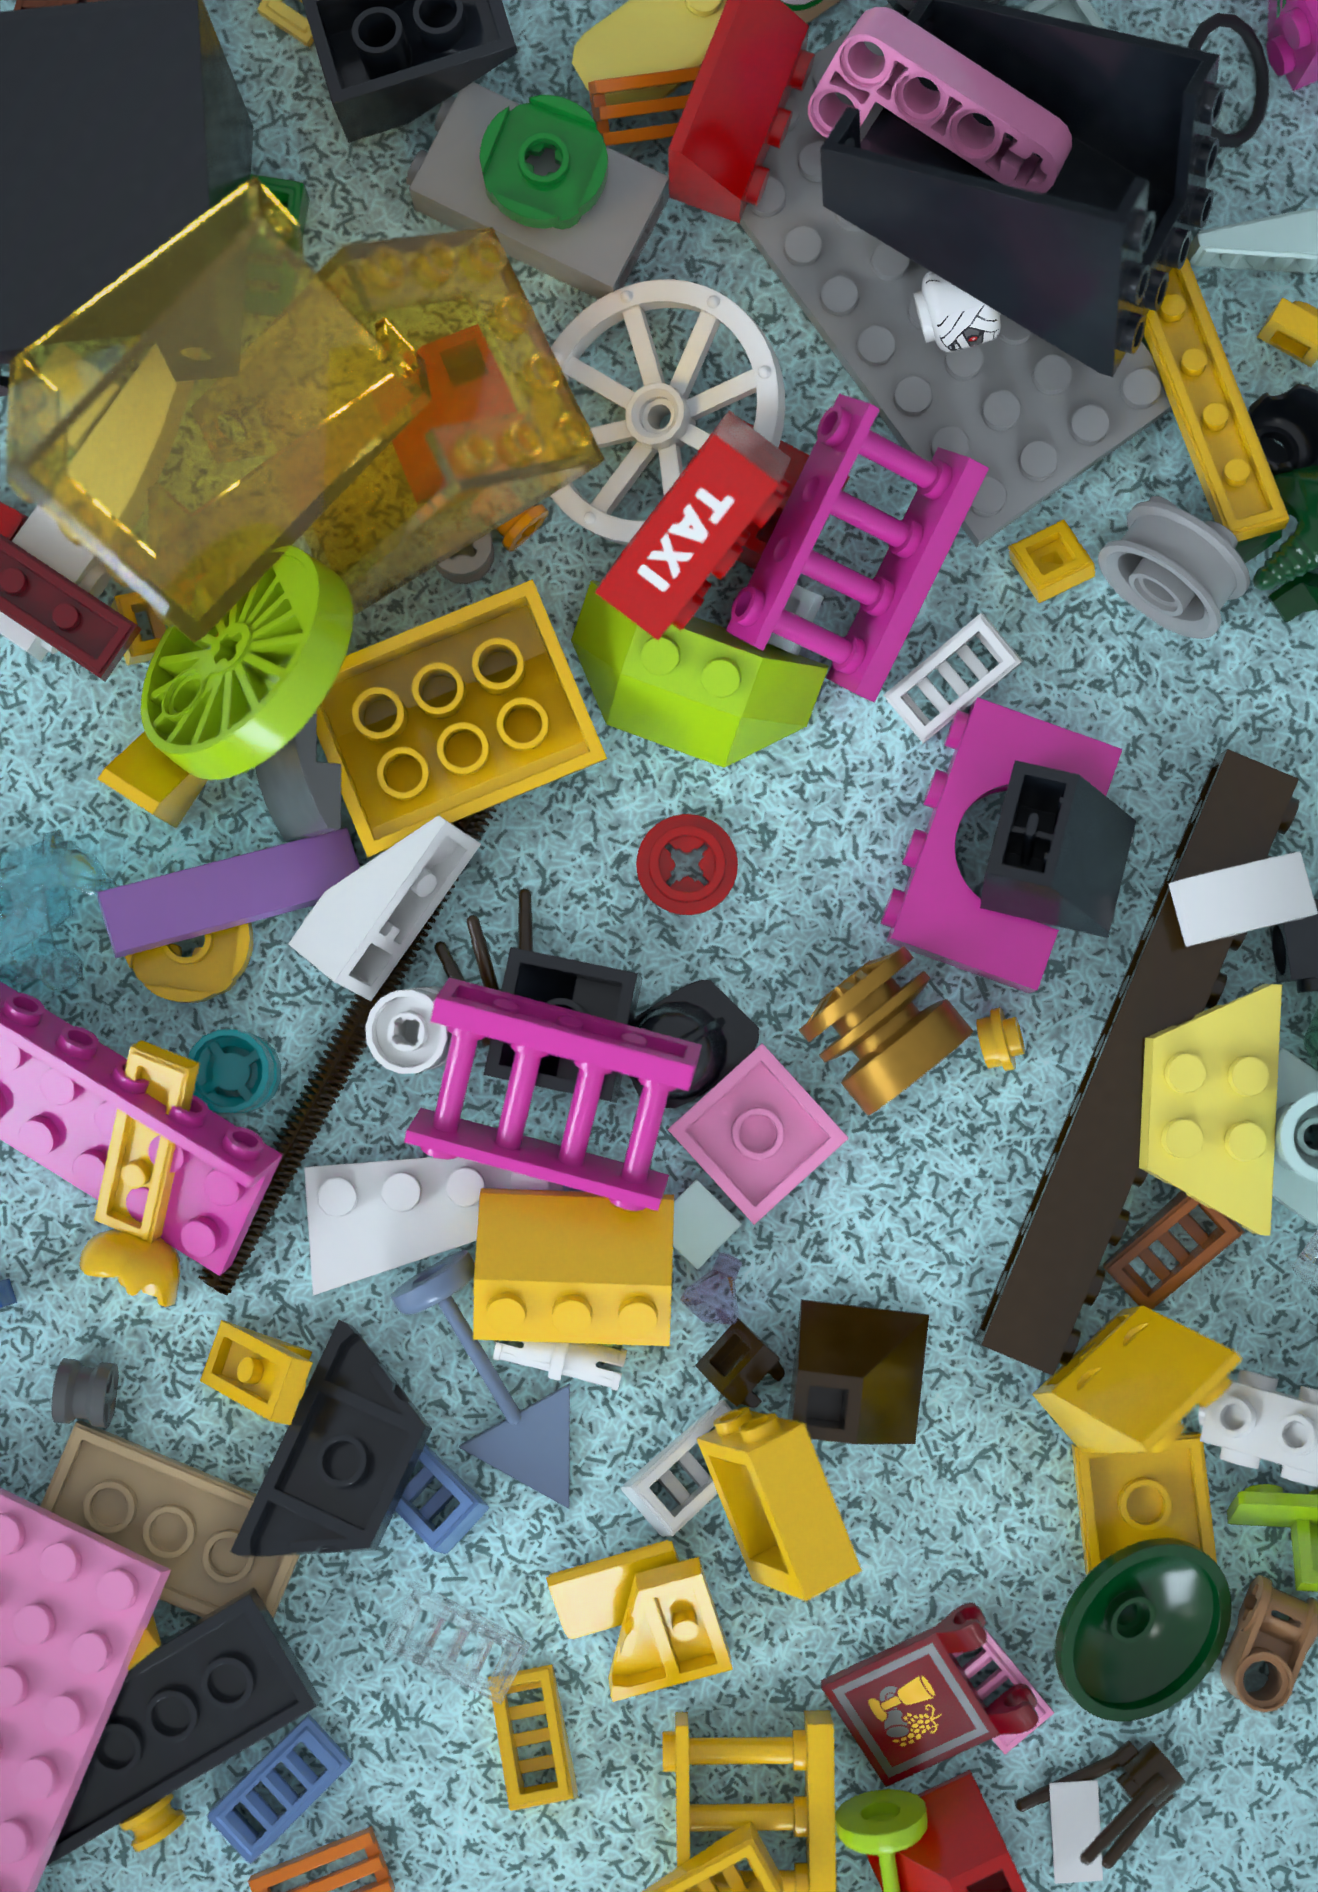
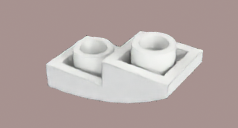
(1243, 898)

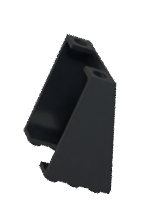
(108, 148)
(1113, 225)

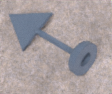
(530, 1442)

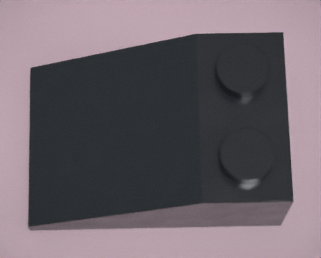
(403, 56)

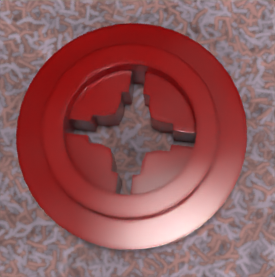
(687, 834)

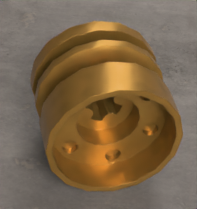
(885, 1030)

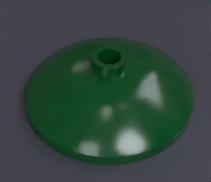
(1143, 1629)

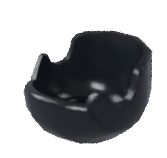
(1290, 421)

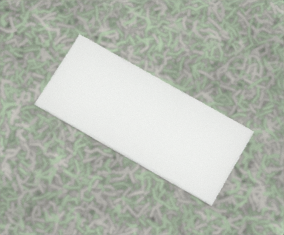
(1074, 1827)

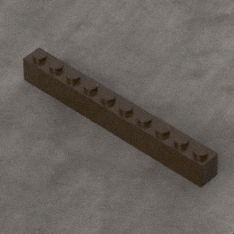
(1098, 1147)

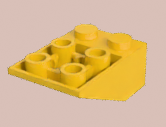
(1136, 1383)

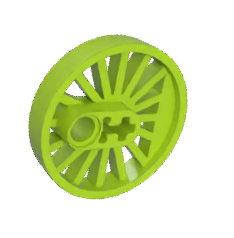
(253, 687)

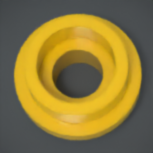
(1000, 1039)

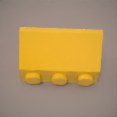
(572, 1269)

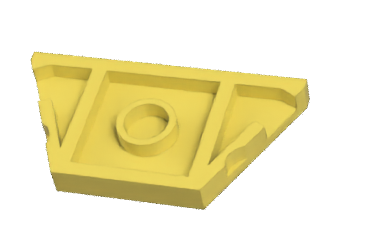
(1214, 1106)

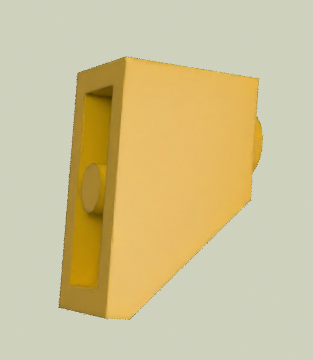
(152, 781)

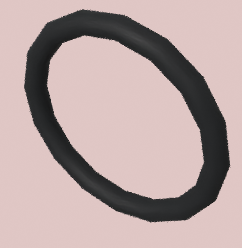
(1262, 73)

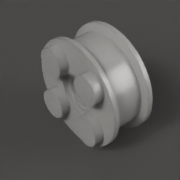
(1175, 568)

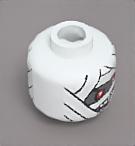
(953, 316)

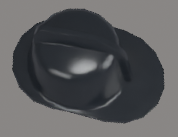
(704, 1017)

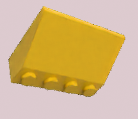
(454, 718)

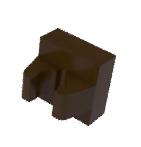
(739, 1364)

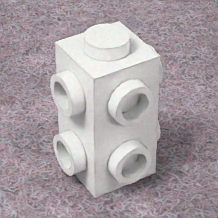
(1261, 1423)

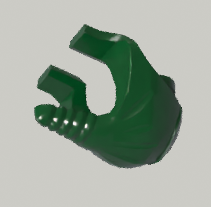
(1298, 554)

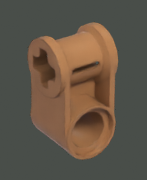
(1272, 1640)

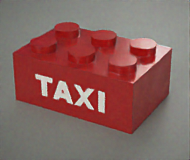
(697, 528)

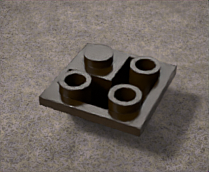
(858, 1373)

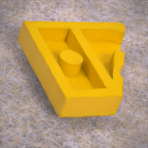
(668, 1632)

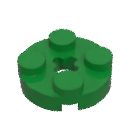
(527, 130)

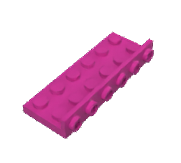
(61, 1112)

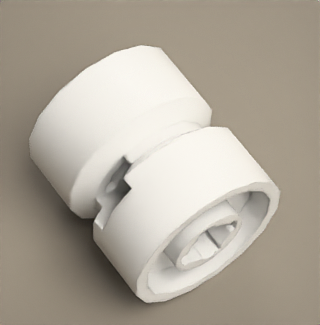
(402, 1032)

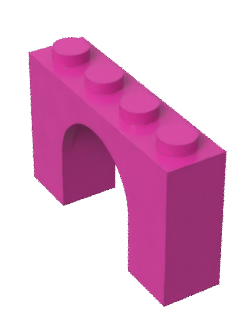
(938, 909)

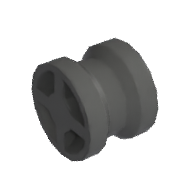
(85, 1393)

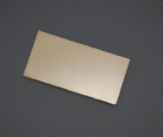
(167, 1516)

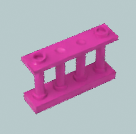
(907, 572)
(597, 1050)

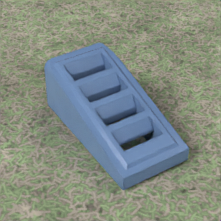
(458, 1523)
(232, 1823)

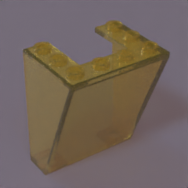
(206, 410)
(497, 420)

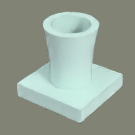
(1294, 1162)

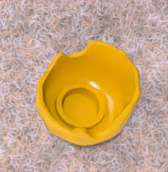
(135, 1262)

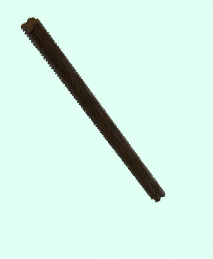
(324, 1088)

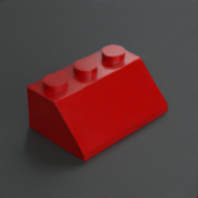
(738, 107)

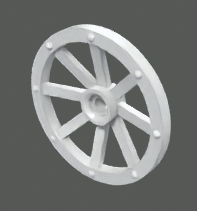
(656, 398)

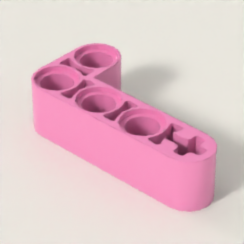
(943, 113)

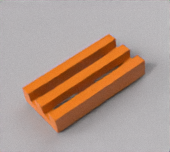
(602, 113)
(360, 1840)

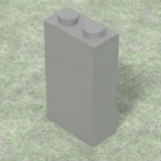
(590, 255)

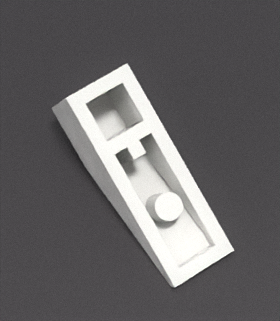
(380, 908)

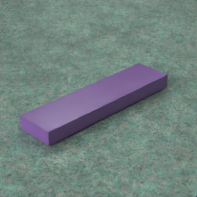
(225, 892)

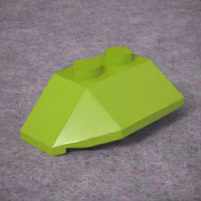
(693, 685)

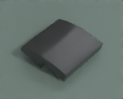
(298, 790)

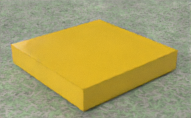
(1143, 1498)

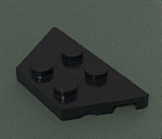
(338, 1460)

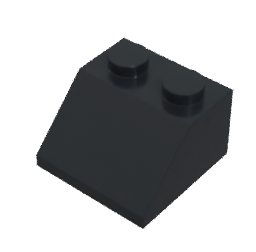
(573, 986)

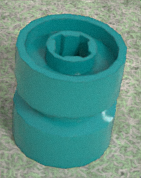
(235, 1071)

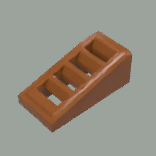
(1189, 1262)

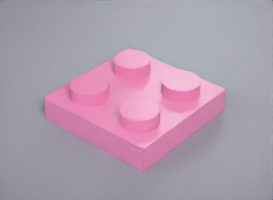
(758, 1133)

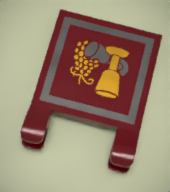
(918, 1704)

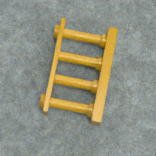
(807, 1816)

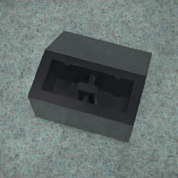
(1057, 851)

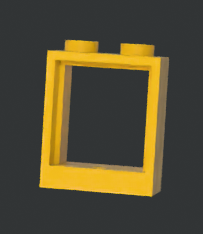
(778, 1503)

